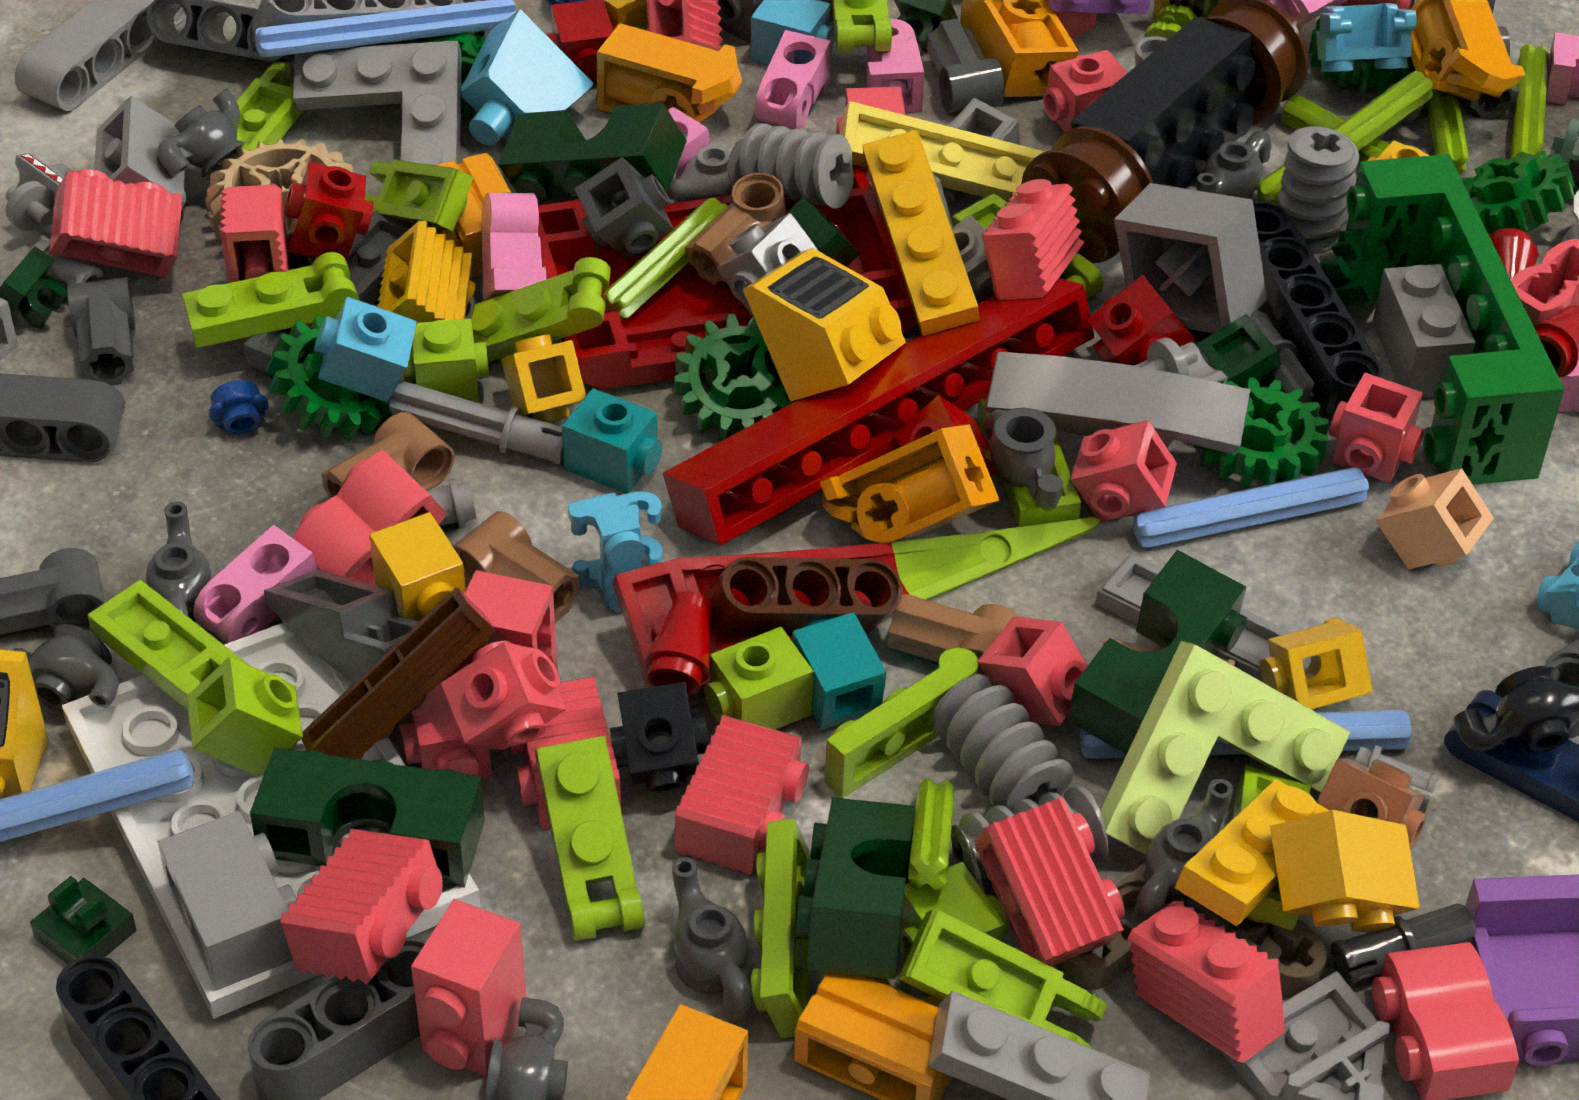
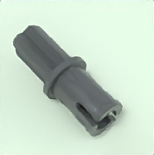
(1291, 371)
(1366, 953)

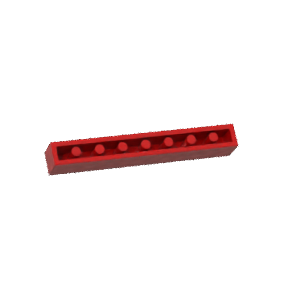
(840, 429)

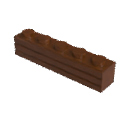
(400, 679)

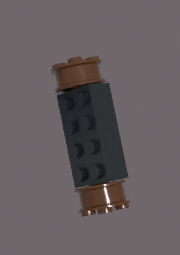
(1174, 113)

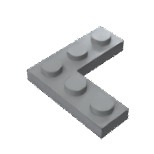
(416, 74)
(1024, 1059)

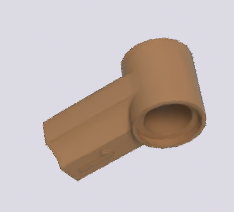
(754, 200)
(409, 445)
(505, 549)
(931, 628)

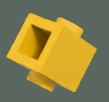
(543, 378)

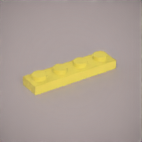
(956, 156)

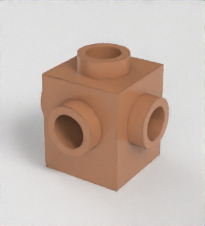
(1354, 787)

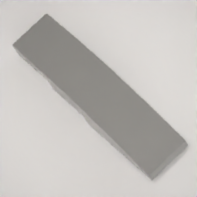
(1102, 395)

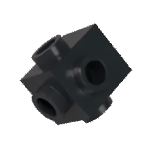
(655, 713)

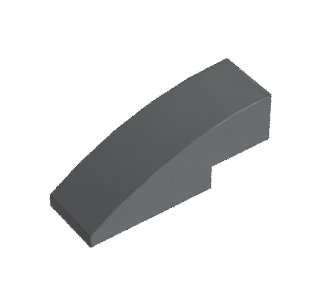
(340, 619)

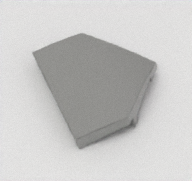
(1327, 1049)

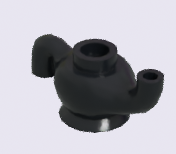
(1531, 711)

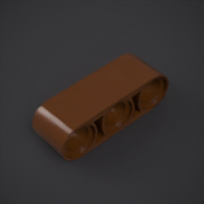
(825, 581)

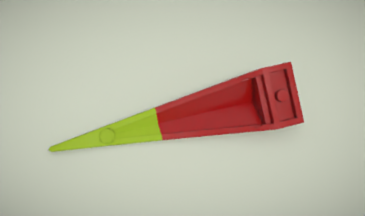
(923, 565)

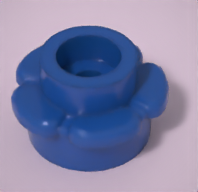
(237, 407)

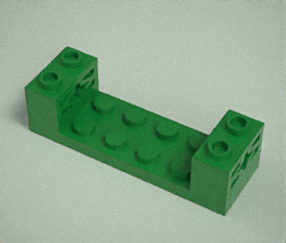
(1504, 397)

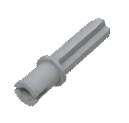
(480, 421)

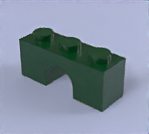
(553, 157)
(1180, 604)
(318, 797)
(856, 888)

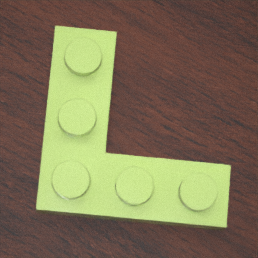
(1192, 709)

